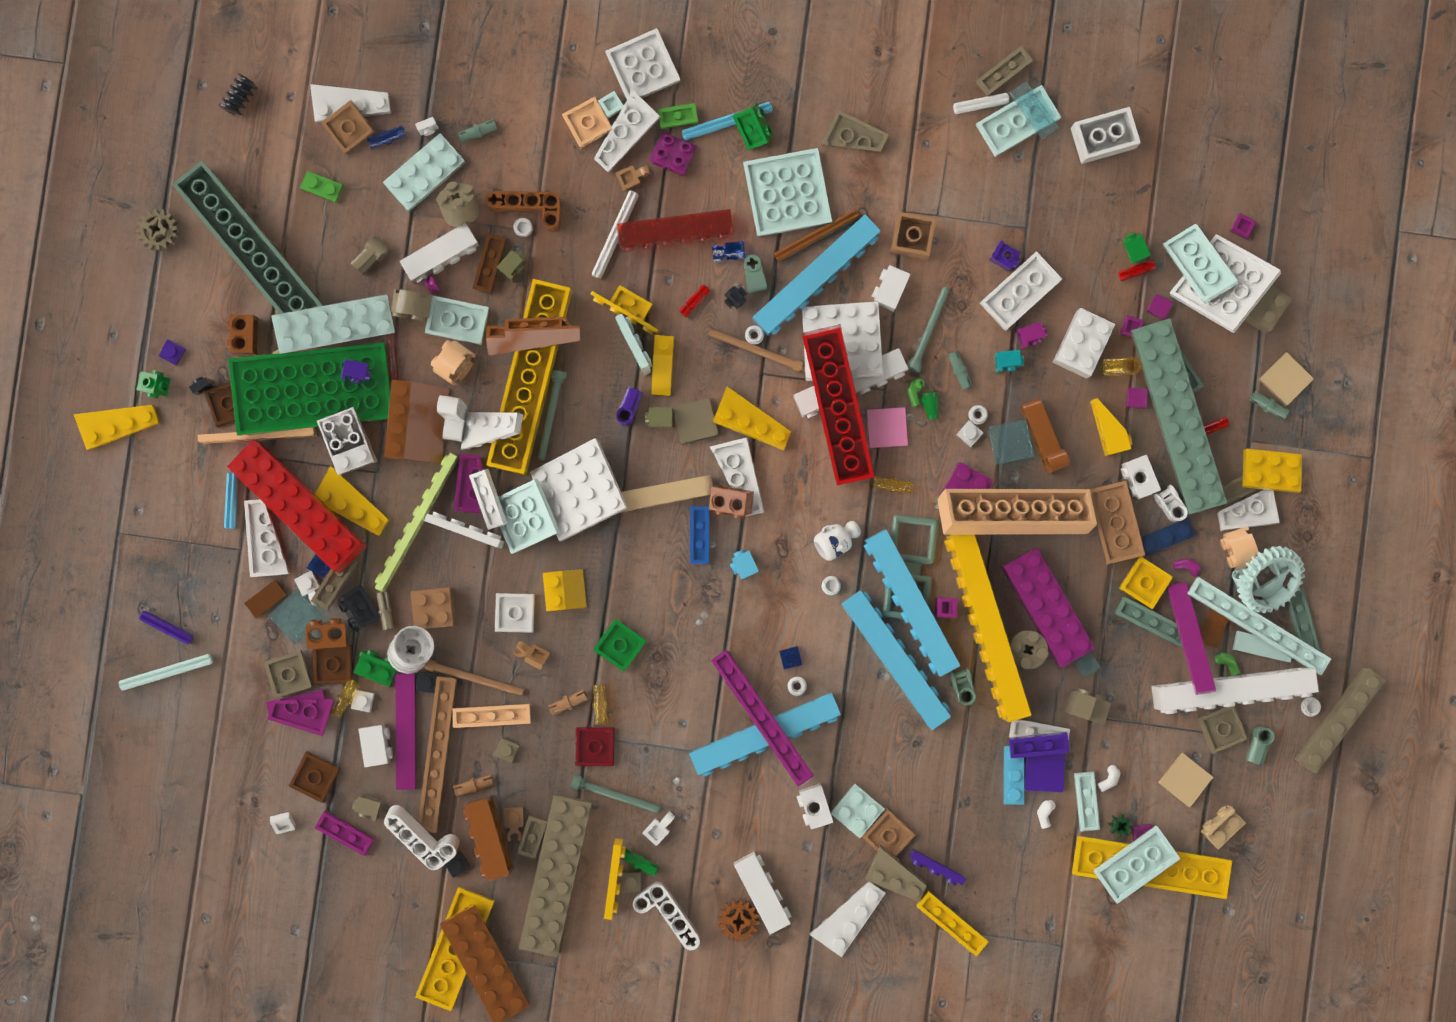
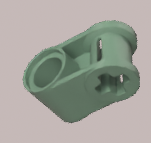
(754, 277)
(963, 685)

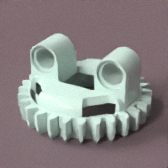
(1280, 562)

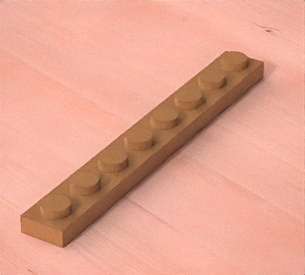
(437, 753)

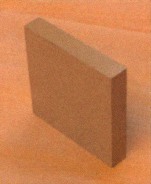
(348, 126)
(890, 833)

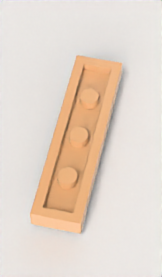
(491, 715)

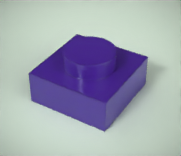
(172, 352)

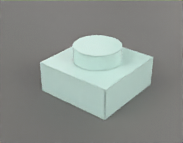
(611, 104)

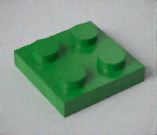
(619, 645)

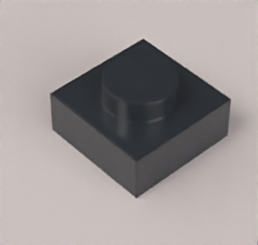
(200, 385)
(426, 682)
(457, 864)

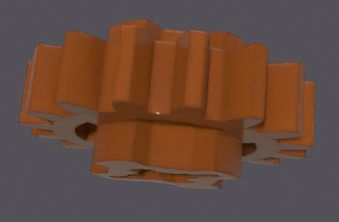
(730, 920)

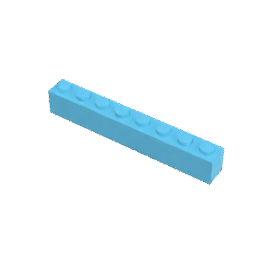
(816, 275)
(911, 602)
(895, 659)
(750, 739)

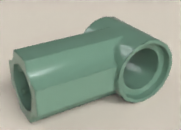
(1259, 748)

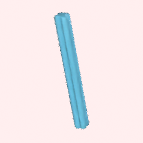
(717, 124)

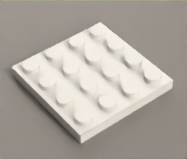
(1235, 304)
(860, 331)
(580, 489)

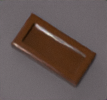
(266, 599)

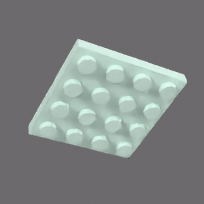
(787, 192)

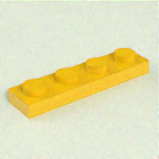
(615, 871)
(952, 923)

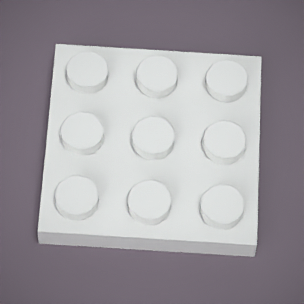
(643, 65)

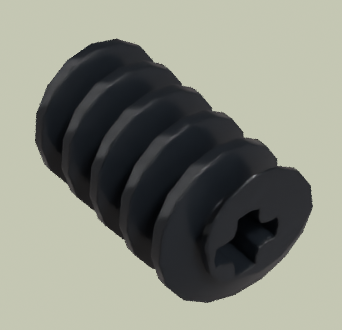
(238, 95)

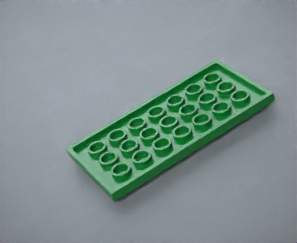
(306, 386)

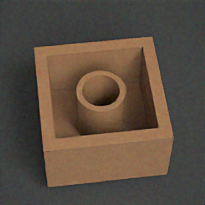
(913, 236)
(433, 608)

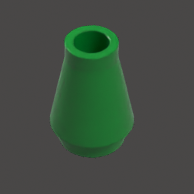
(931, 404)

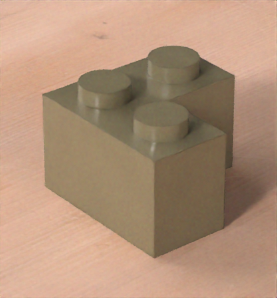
(1085, 706)

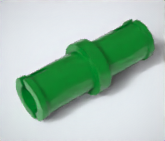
(640, 862)

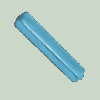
(231, 501)

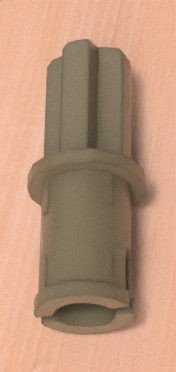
(385, 610)

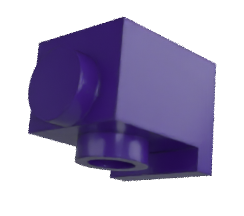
(999, 258)
(355, 371)

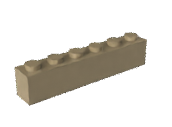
(1339, 720)

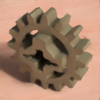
(159, 222)

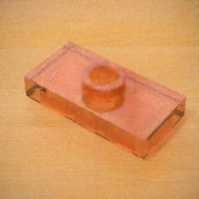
(1213, 628)

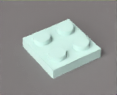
(857, 810)

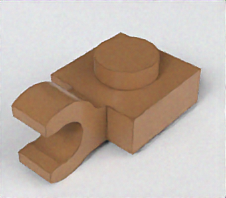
(630, 177)
(533, 655)

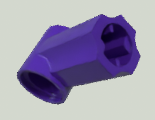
(630, 405)

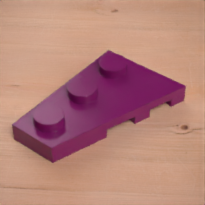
(465, 495)
(303, 714)

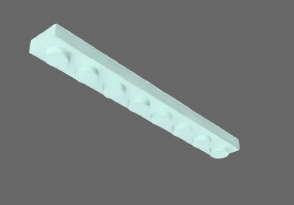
(1258, 625)

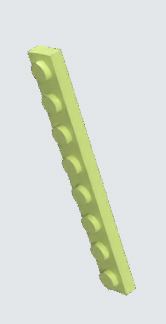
(412, 529)

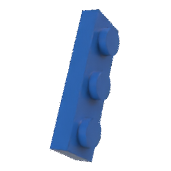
(699, 534)

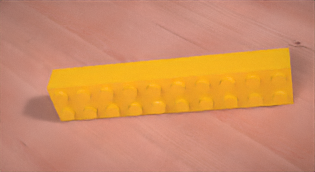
(529, 381)
(988, 627)

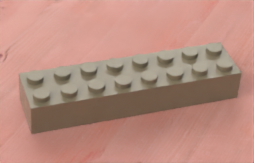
(556, 874)

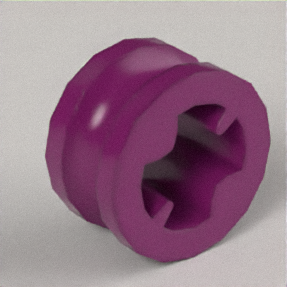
(432, 285)

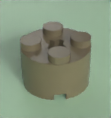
(458, 204)
(411, 303)
(1038, 650)

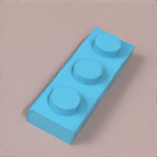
(1013, 779)

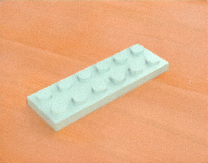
(333, 324)

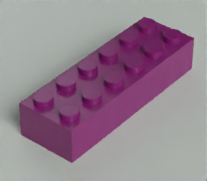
(1047, 607)

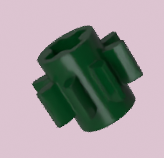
(1114, 824)

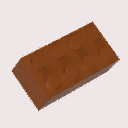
(489, 838)

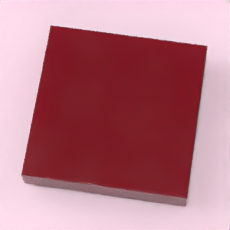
(594, 746)

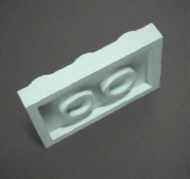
(457, 320)

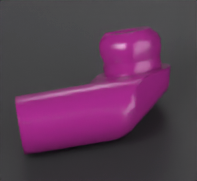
(1191, 565)

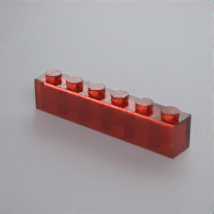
(674, 229)

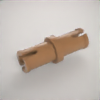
(568, 702)
(473, 785)

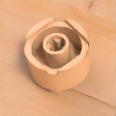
(453, 362)
(1239, 547)

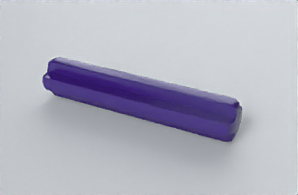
(166, 627)

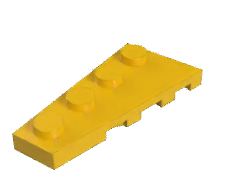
(744, 417)
(110, 425)
(350, 503)

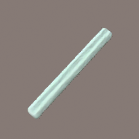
(166, 672)

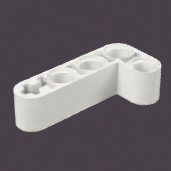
(455, 414)
(399, 821)
(670, 917)

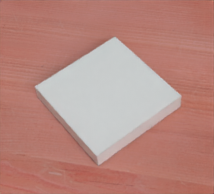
(514, 612)

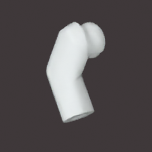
(1044, 811)

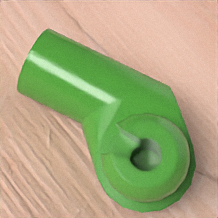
(913, 391)
(1230, 661)

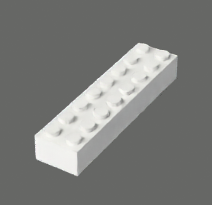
(1238, 688)

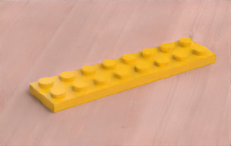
(1189, 874)

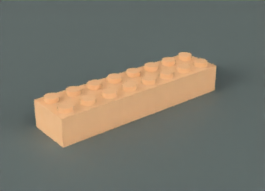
(1016, 511)

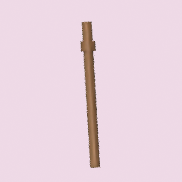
(796, 365)
(432, 666)

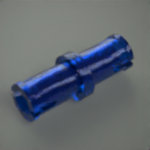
(386, 137)

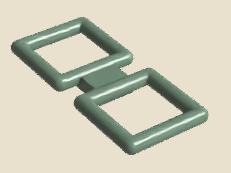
(911, 561)

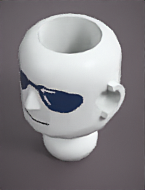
(836, 540)

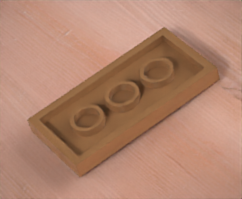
(1116, 522)

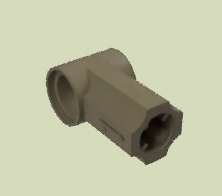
(373, 251)

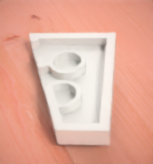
(1251, 512)

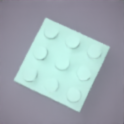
(634, 343)
(527, 516)

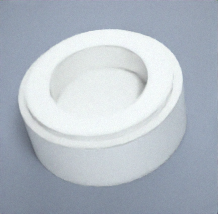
(523, 227)

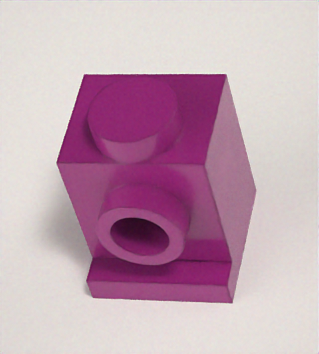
(1031, 334)
(946, 607)

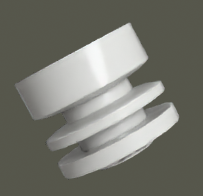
(413, 639)

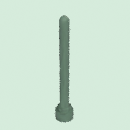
(915, 363)
(558, 378)
(580, 783)

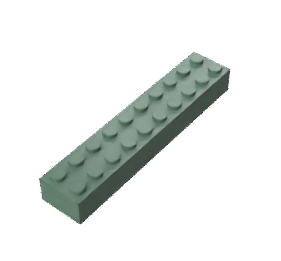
(245, 240)
(1178, 416)

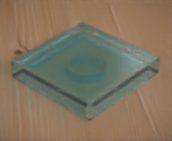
(1010, 442)
(293, 616)

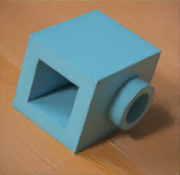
(743, 564)

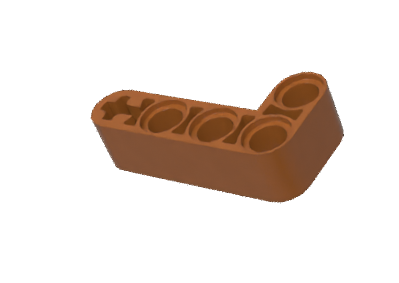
(522, 206)
(1044, 436)

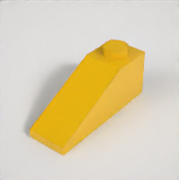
(662, 365)
(1111, 432)

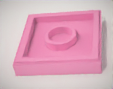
(887, 427)

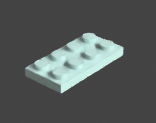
(1010, 126)
(424, 172)
(1200, 263)
(1136, 864)

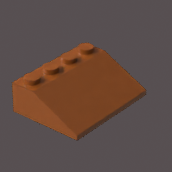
(413, 422)

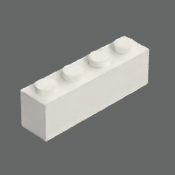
(439, 254)
(762, 893)

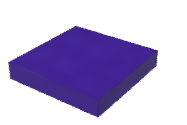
(1044, 773)

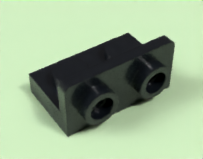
(358, 609)

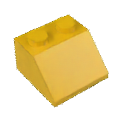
(564, 590)

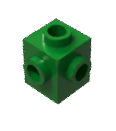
(153, 384)

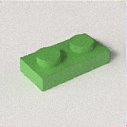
(678, 116)
(321, 187)

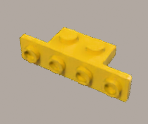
(629, 304)

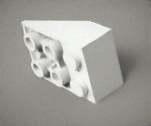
(346, 441)

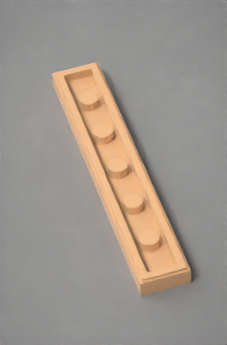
(232, 437)

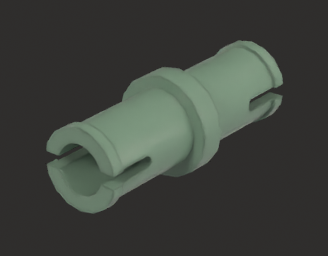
(477, 131)
(960, 370)
(1269, 405)

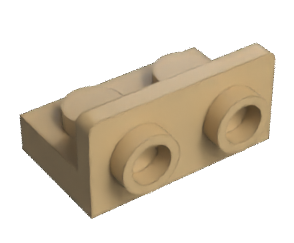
(1222, 826)

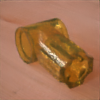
(1118, 367)

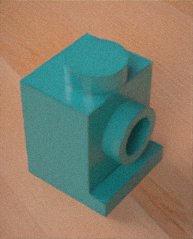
(1008, 360)

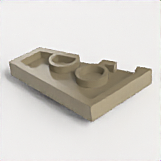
(854, 134)
(894, 876)

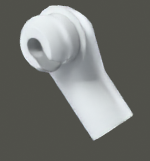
(1112, 780)

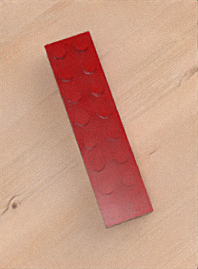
(838, 404)
(296, 506)

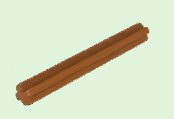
(817, 235)

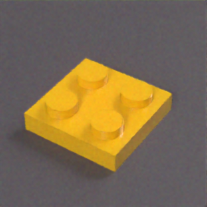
(1145, 582)

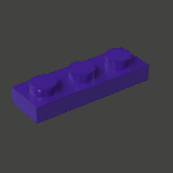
(1038, 745)
(936, 868)

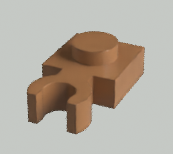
(514, 819)

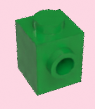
(1135, 247)

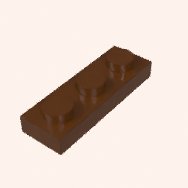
(488, 263)

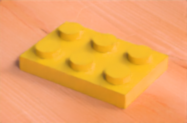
(1272, 470)

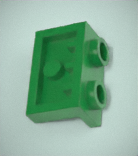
(753, 126)
(375, 668)

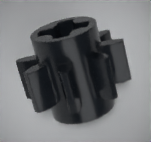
(735, 297)

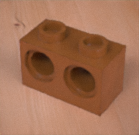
(249, 334)
(731, 497)
(327, 640)

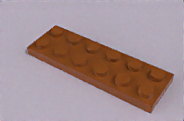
(484, 964)

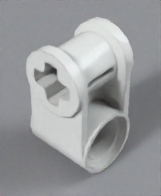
(1171, 502)

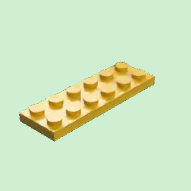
(444, 971)

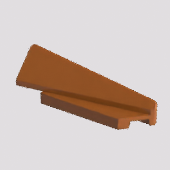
(530, 334)

